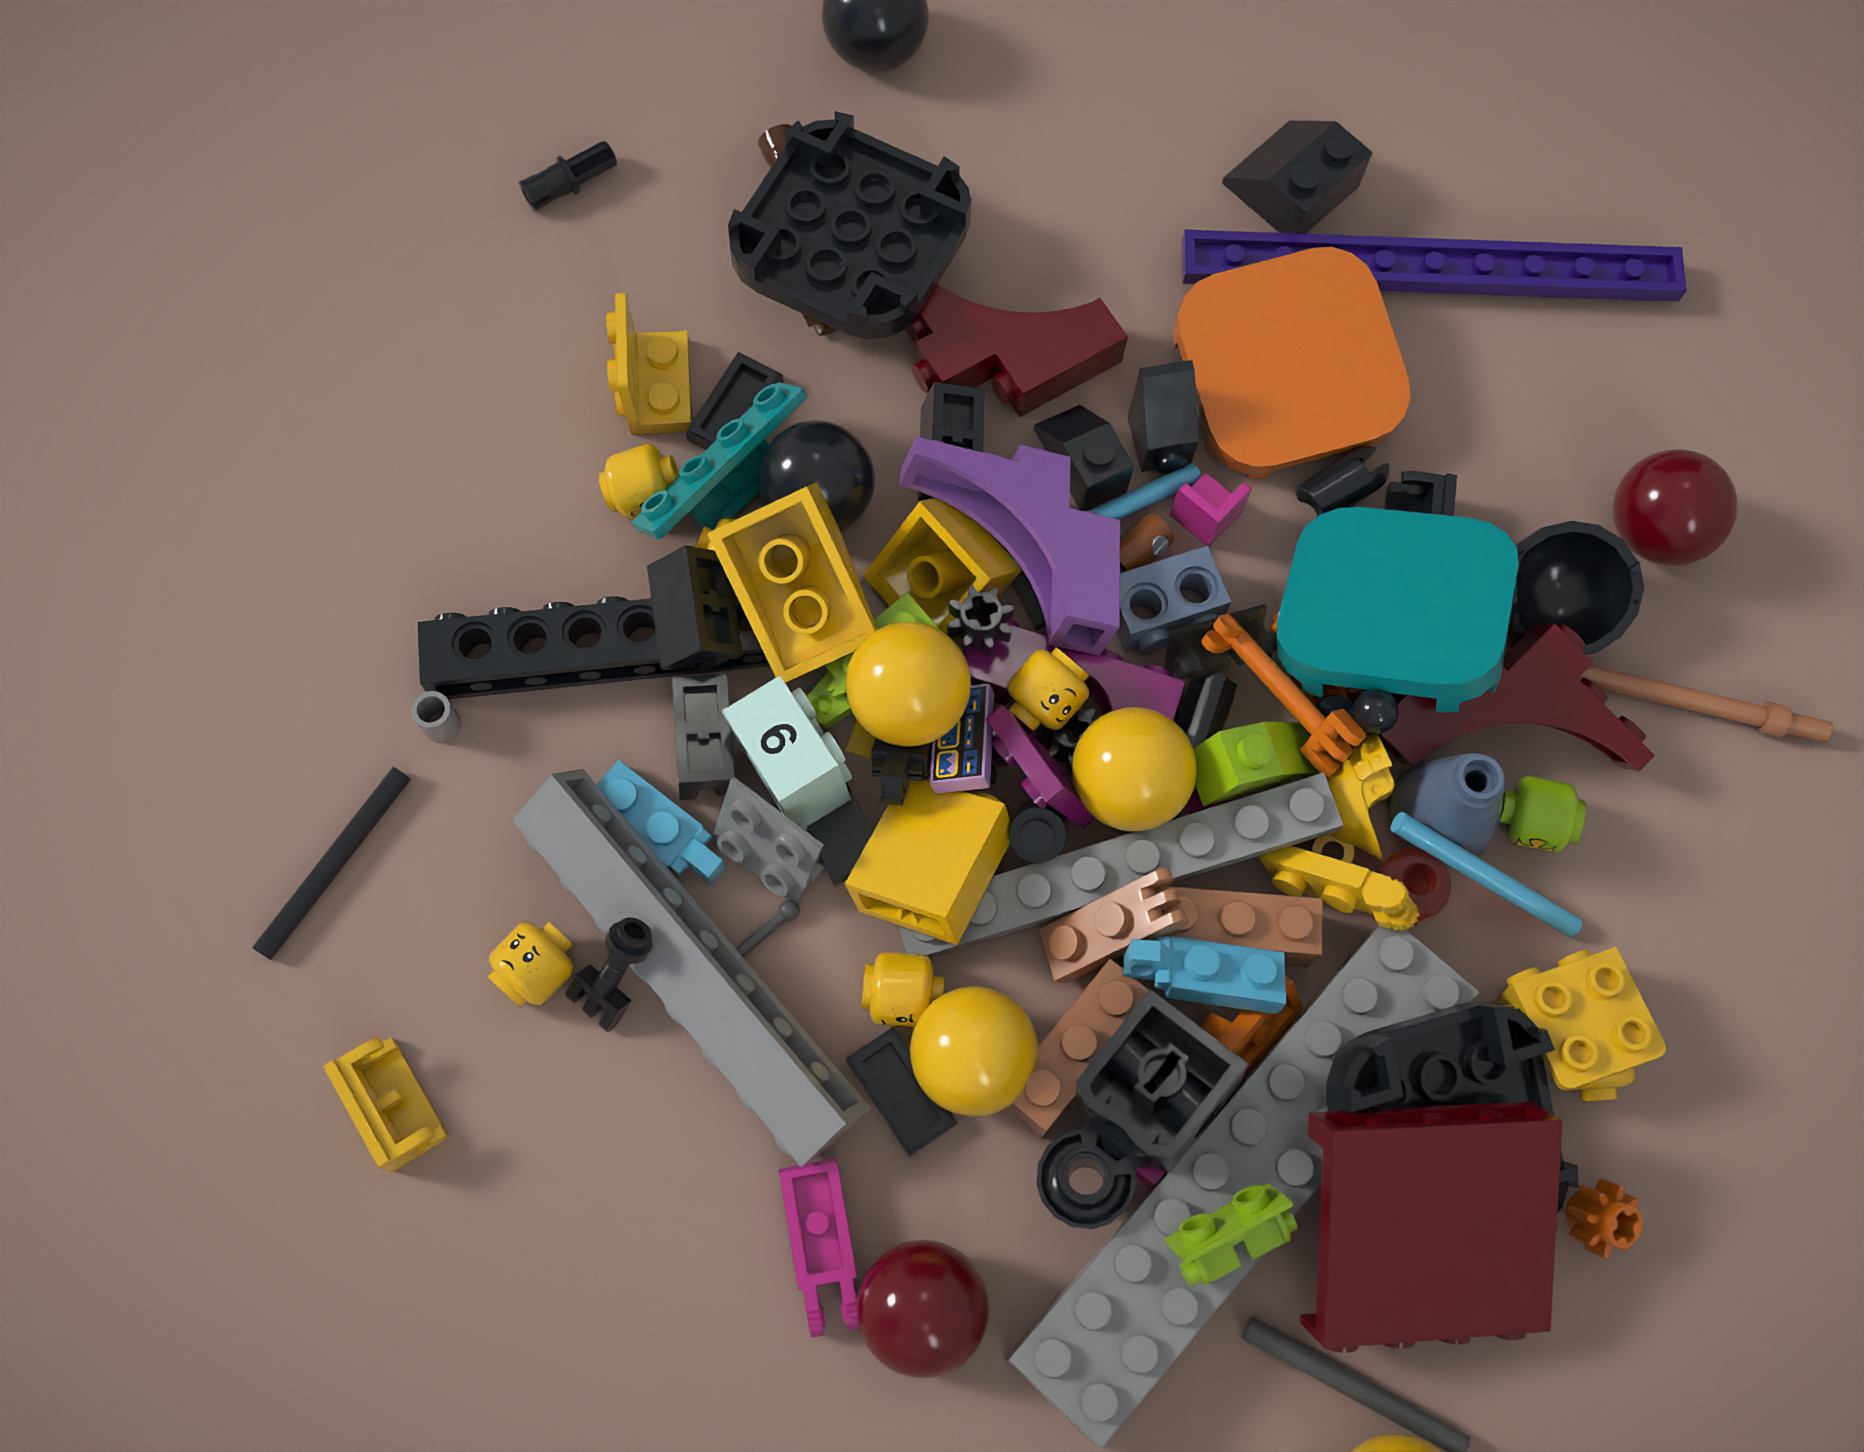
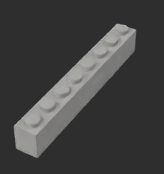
(693, 967)

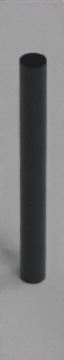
(331, 863)

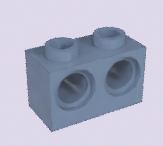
(1160, 589)

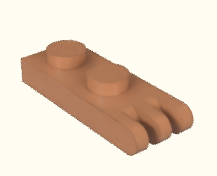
(1107, 925)

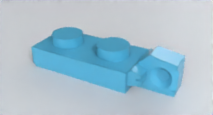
(661, 823)
(1210, 972)

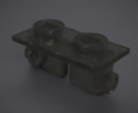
(1192, 660)

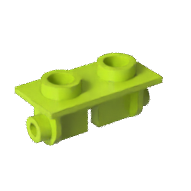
(1205, 1241)

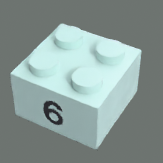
(790, 751)

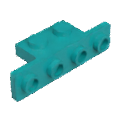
(724, 475)

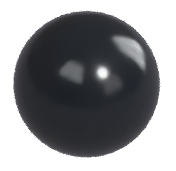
(875, 32)
(820, 454)

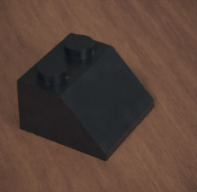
(1300, 174)

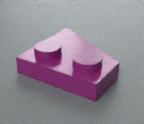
(1045, 777)

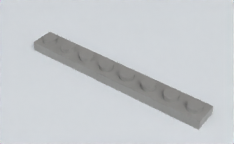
(1184, 845)

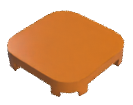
(1292, 360)

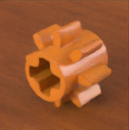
(1604, 1218)

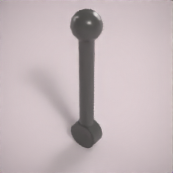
(787, 911)

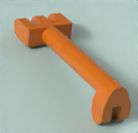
(1328, 735)

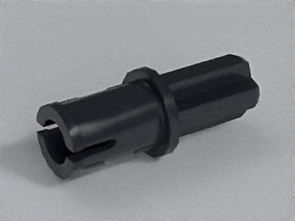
(567, 175)

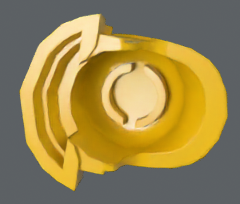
(1356, 788)

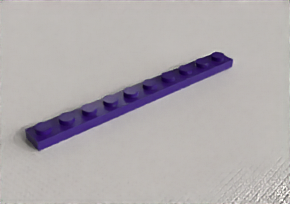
(1461, 264)

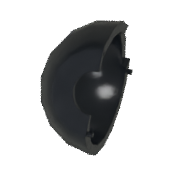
(1577, 579)

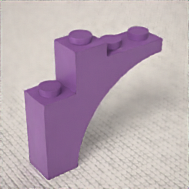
(1025, 506)

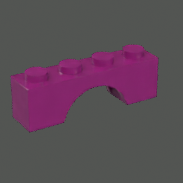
(1110, 680)

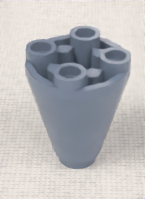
(1453, 797)

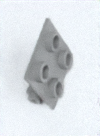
(767, 843)

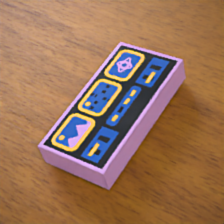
(964, 754)

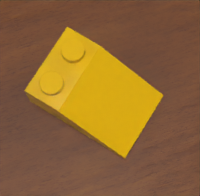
(795, 582)

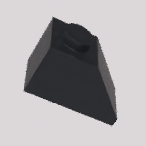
(1165, 417)
(1098, 459)

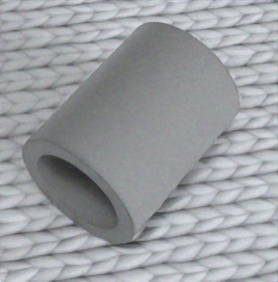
(429, 704)

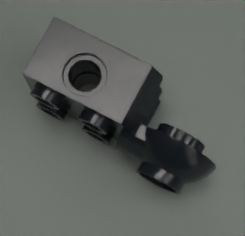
(1141, 1109)

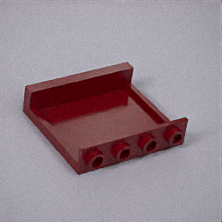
(1435, 1224)

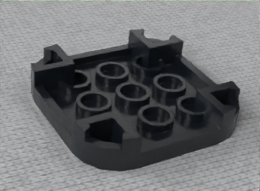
(850, 229)
(1447, 1059)

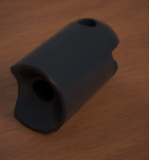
(1343, 482)

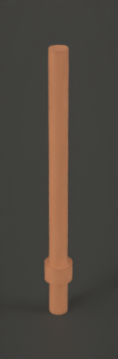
(1769, 718)

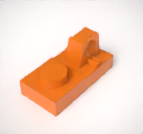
(1252, 1030)

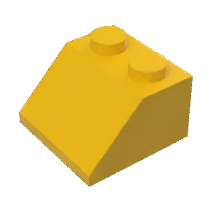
(937, 558)

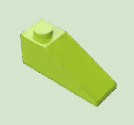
(1251, 760)

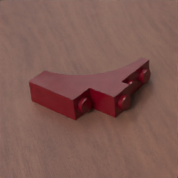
(1022, 353)
(1535, 688)

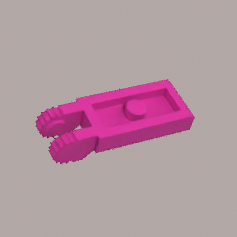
(820, 1238)

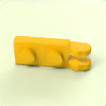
(1341, 886)

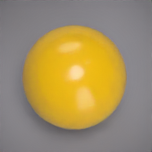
(908, 684)
(1134, 769)
(973, 1051)

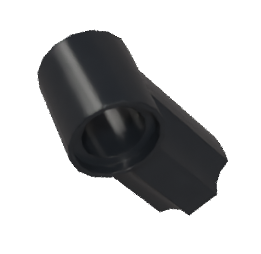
(1206, 707)

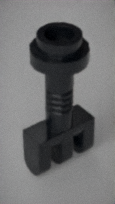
(628, 944)

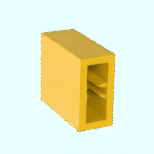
(931, 860)

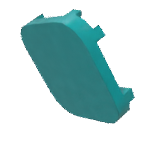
(1398, 604)

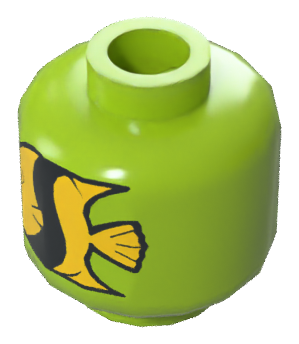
(1543, 814)

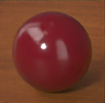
(1675, 507)
(922, 1308)

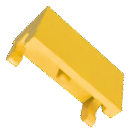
(386, 1103)

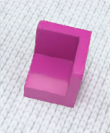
(1208, 508)

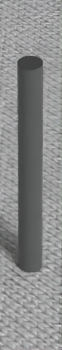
(1355, 1387)

